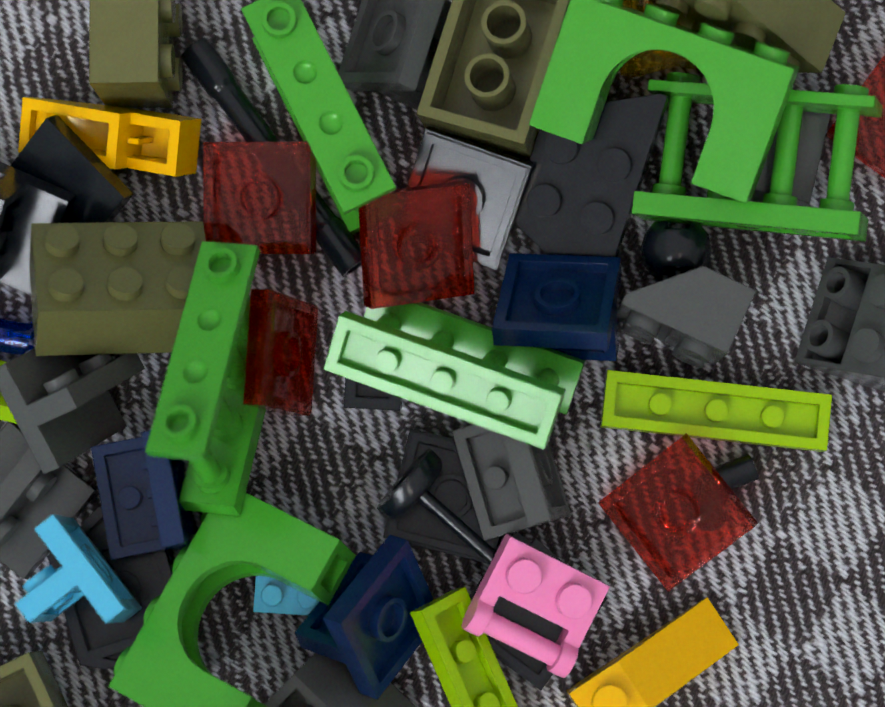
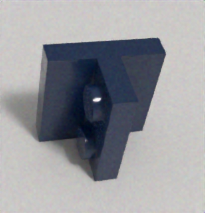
(560, 304)
(141, 499)
(370, 616)

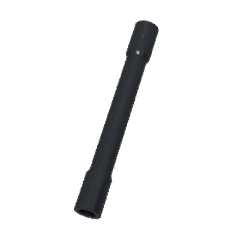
(221, 85)

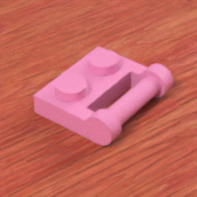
(544, 588)

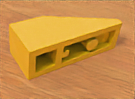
(659, 662)

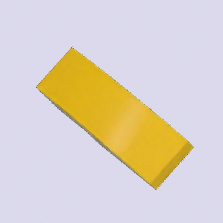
(121, 134)

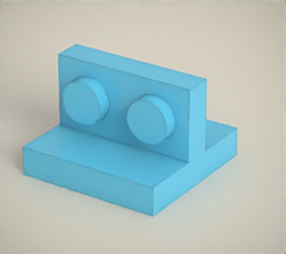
(81, 574)

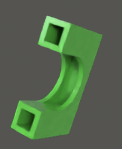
(745, 85)
(165, 657)

